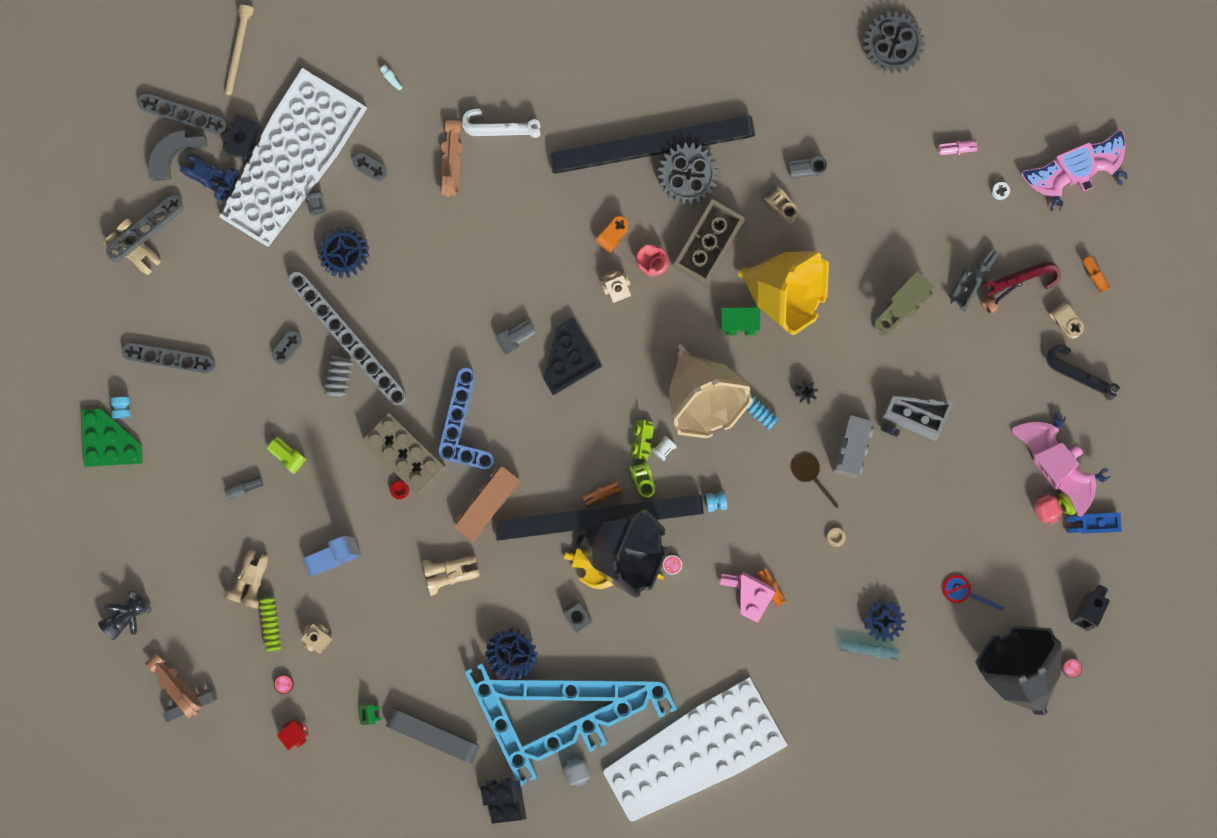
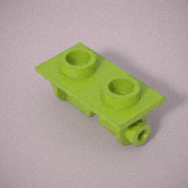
(642, 431)

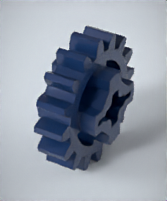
(884, 629)

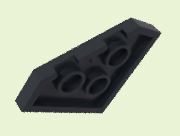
(569, 358)

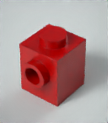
(293, 734)

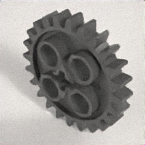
(909, 48)
(685, 190)

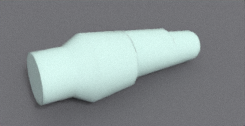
(390, 76)

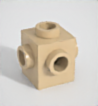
(616, 285)
(322, 641)

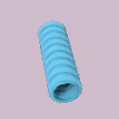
(762, 414)

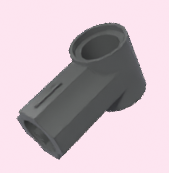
(805, 167)
(510, 339)

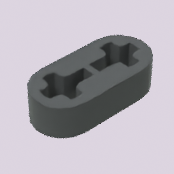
(372, 163)
(283, 344)

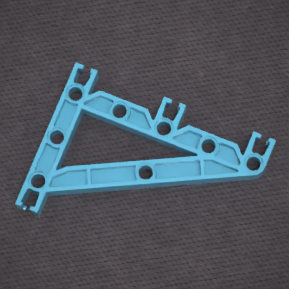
(633, 693)

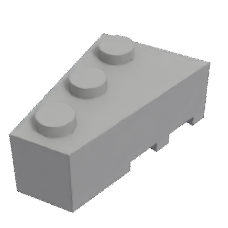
(918, 415)
(853, 446)

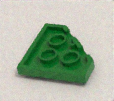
(107, 442)

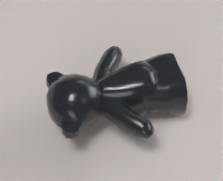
(122, 615)

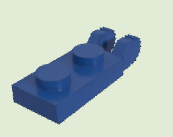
(1096, 523)

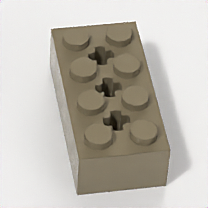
(721, 241)
(391, 454)

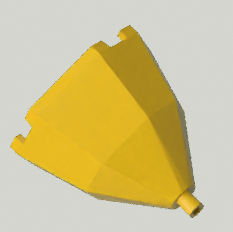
(789, 287)

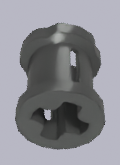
(315, 203)

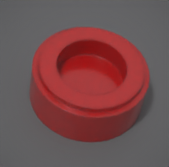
(399, 490)

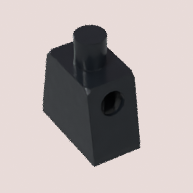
(1091, 609)

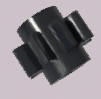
(809, 388)

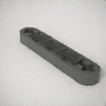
(190, 120)
(141, 237)
(159, 358)

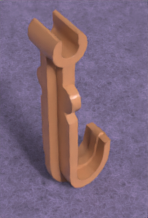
(451, 160)
(175, 687)

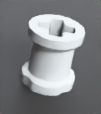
(664, 448)

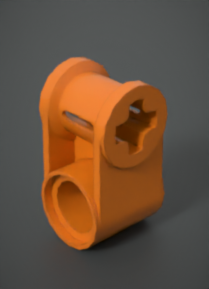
(611, 236)

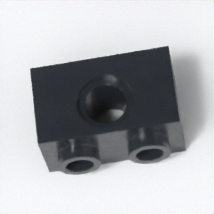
(241, 149)

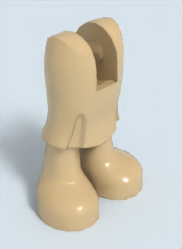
(139, 253)
(454, 572)
(249, 575)

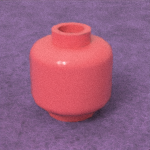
(1048, 509)

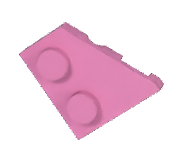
(754, 596)

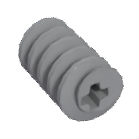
(338, 377)

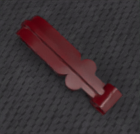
(1024, 275)

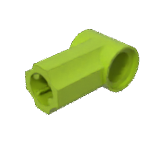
(289, 457)

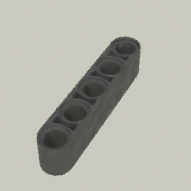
(432, 735)

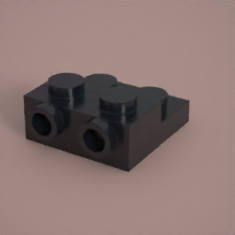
(504, 800)

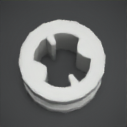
(1005, 194)

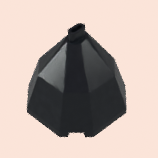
(626, 550)
(1023, 666)

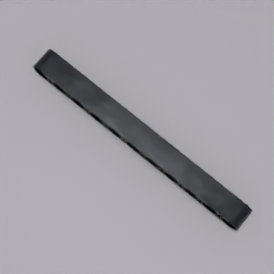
(651, 144)
(593, 517)

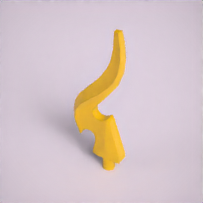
(592, 577)

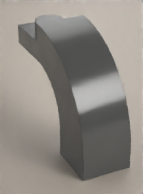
(164, 152)

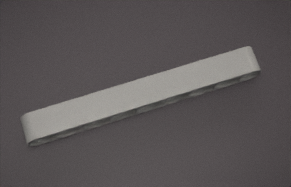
(339, 334)

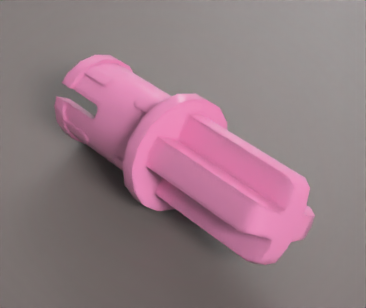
(957, 147)
(731, 580)

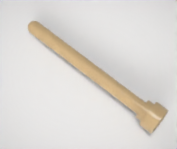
(244, 14)

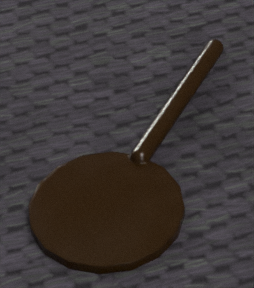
(807, 468)

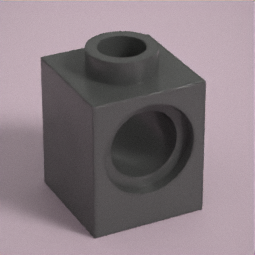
(577, 626)

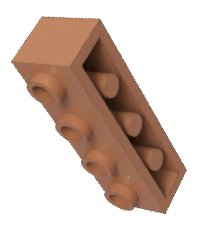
(487, 504)

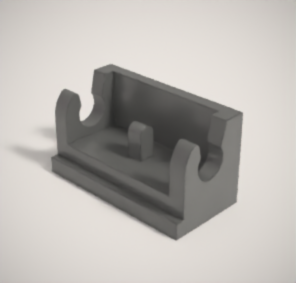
(966, 287)

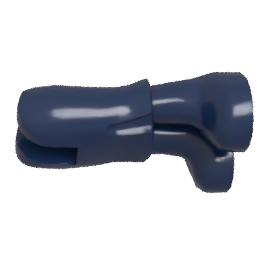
(205, 173)

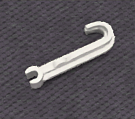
(498, 128)

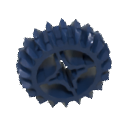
(351, 251)
(496, 652)

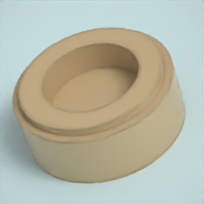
(836, 536)

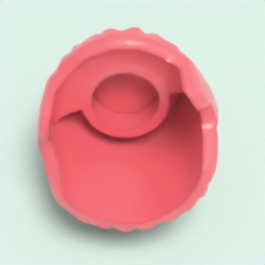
(652, 260)

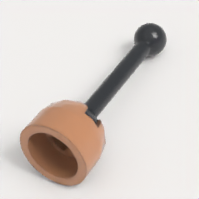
(991, 304)

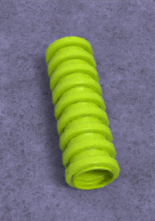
(270, 624)

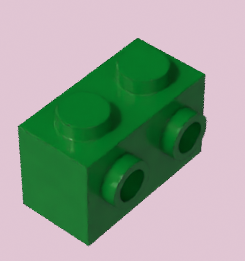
(740, 321)

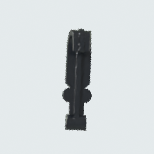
(1079, 375)

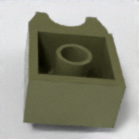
(904, 302)

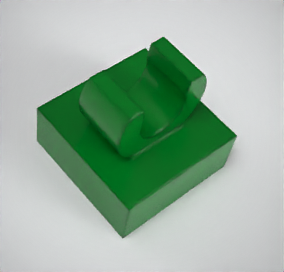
(367, 714)

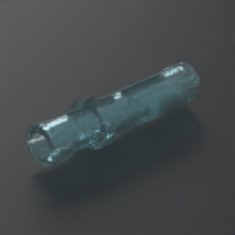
(869, 649)

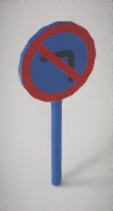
(958, 589)

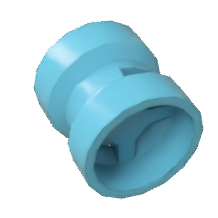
(120, 405)
(716, 501)

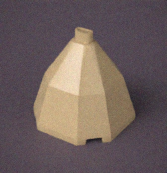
(706, 396)

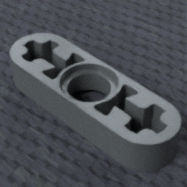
(177, 712)

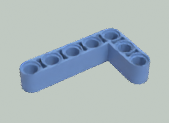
(459, 425)
(340, 551)

